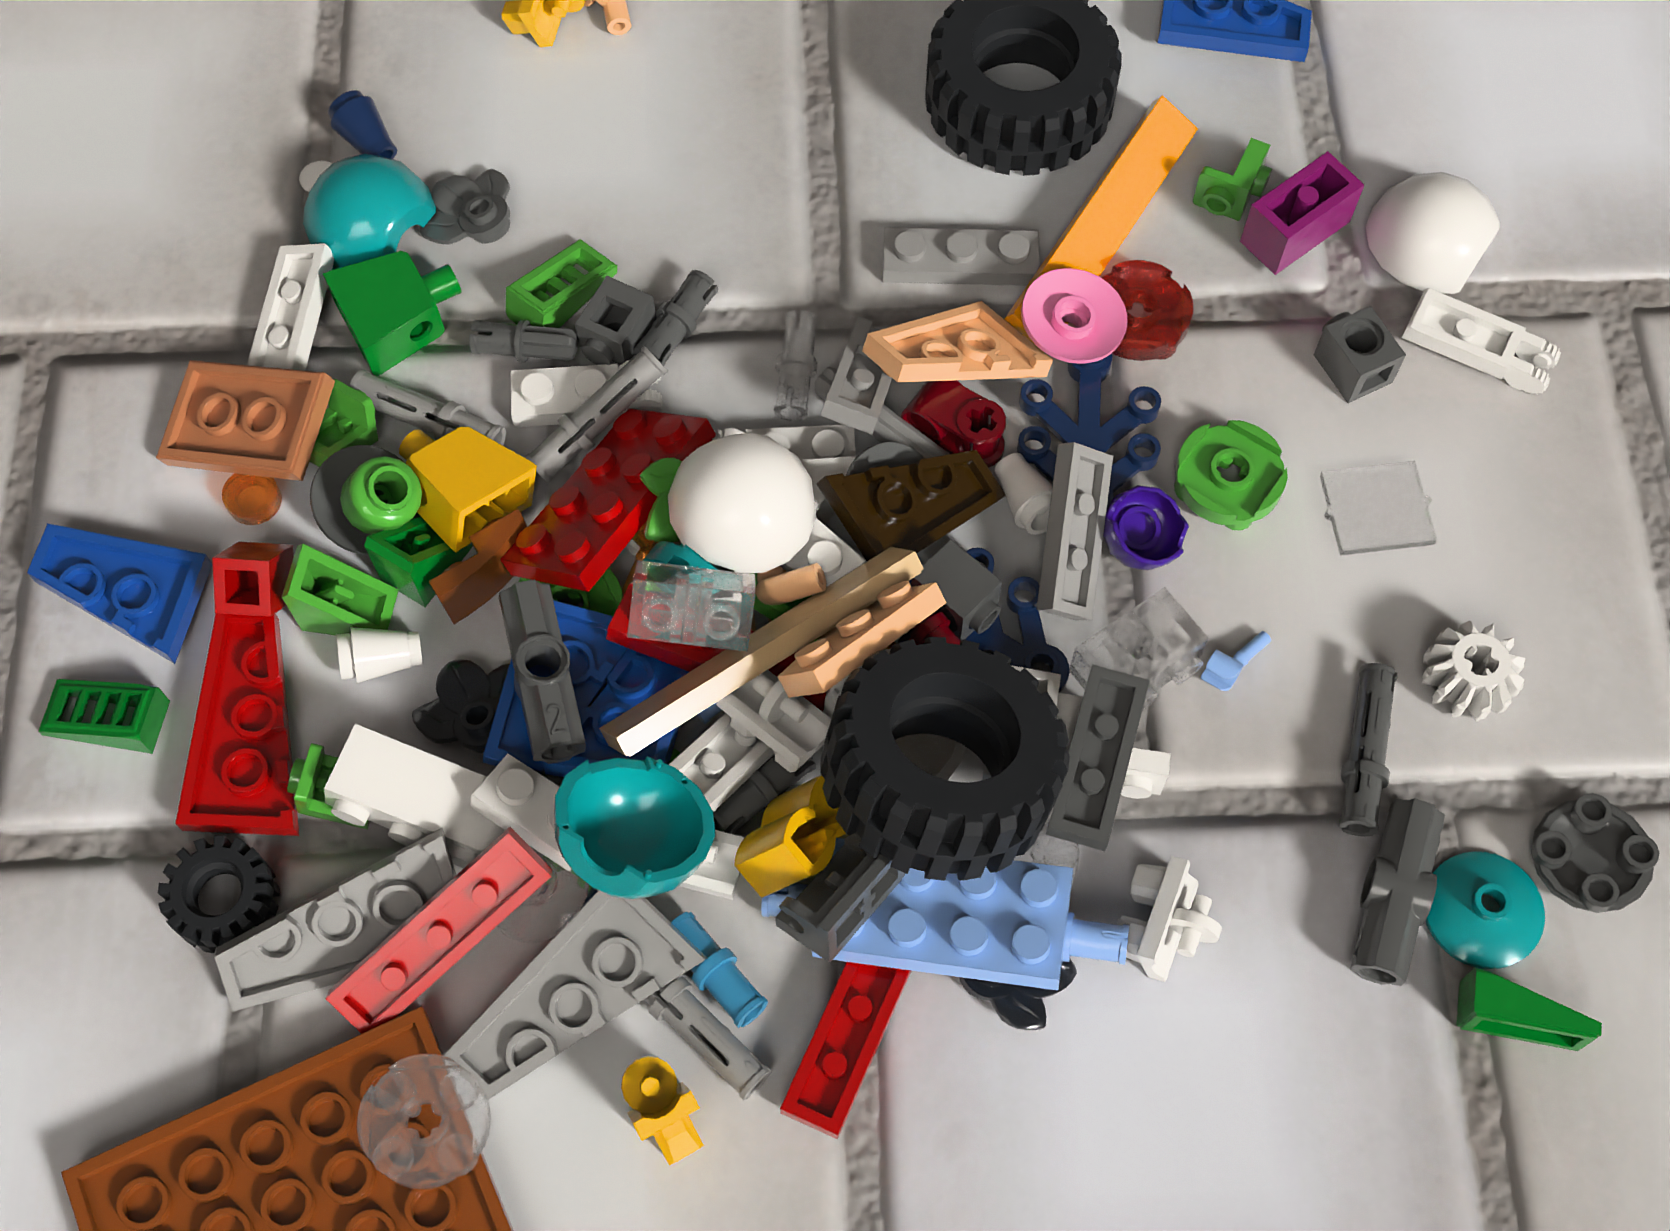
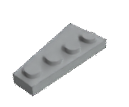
(584, 978)

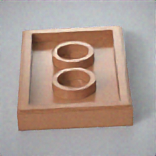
(246, 419)

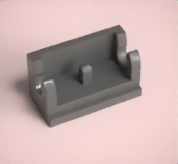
(838, 899)

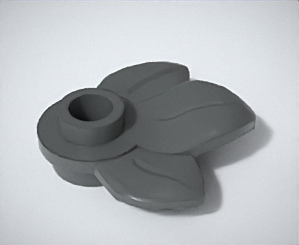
(469, 209)

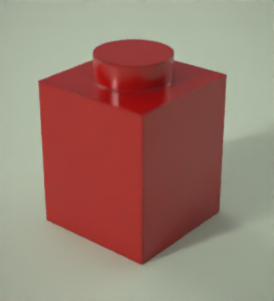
(251, 578)

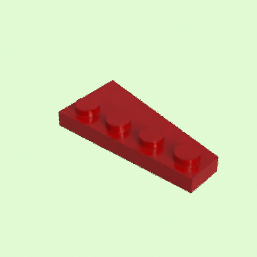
(241, 735)

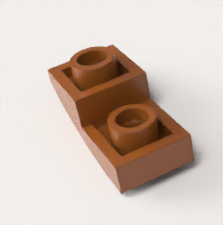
(475, 581)

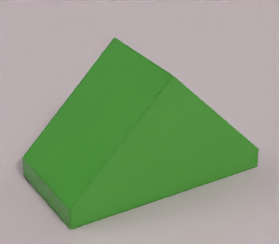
(334, 596)

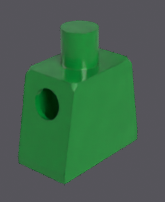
(391, 306)

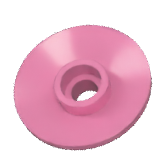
(1077, 299)

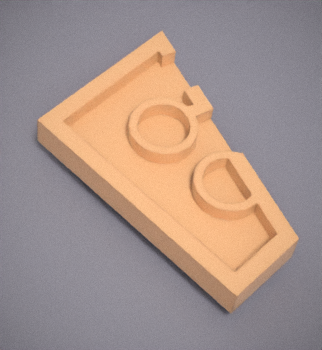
(956, 345)
(858, 637)

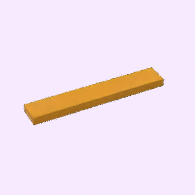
(1117, 197)

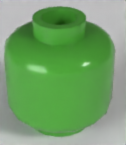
(381, 495)

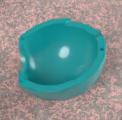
(365, 207)
(632, 826)

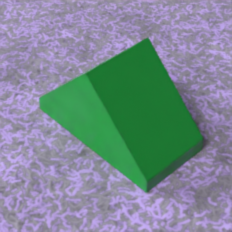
(412, 558)

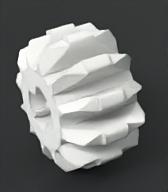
(1479, 691)

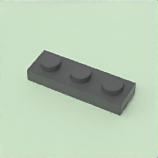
(1098, 757)

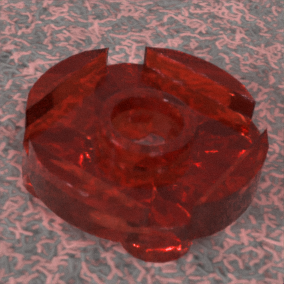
(1171, 307)

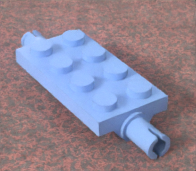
(987, 928)

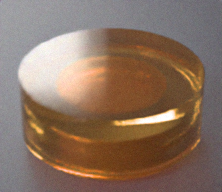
(251, 498)

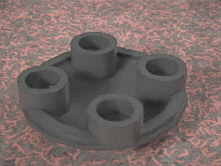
(1593, 854)

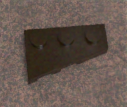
(911, 502)

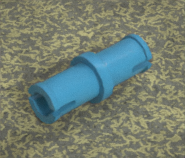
(721, 975)

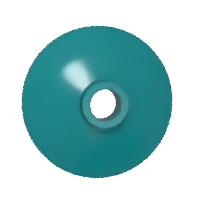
(1471, 931)

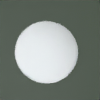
(311, 173)

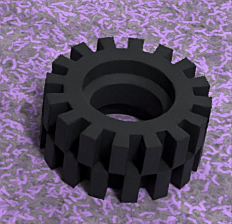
(196, 869)

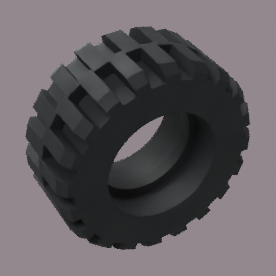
(1018, 126)
(928, 819)

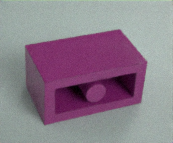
(1301, 212)

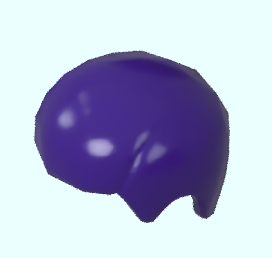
(1144, 528)

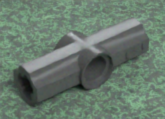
(546, 701)
(1398, 892)

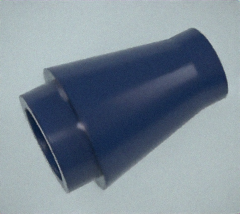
(360, 124)

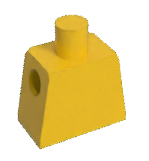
(466, 481)

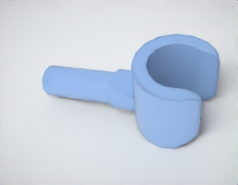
(1224, 670)

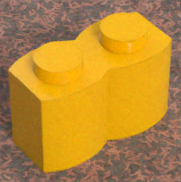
(793, 839)

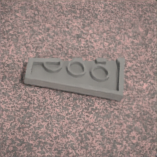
(334, 929)

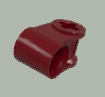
(956, 418)

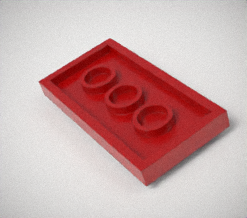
(602, 500)

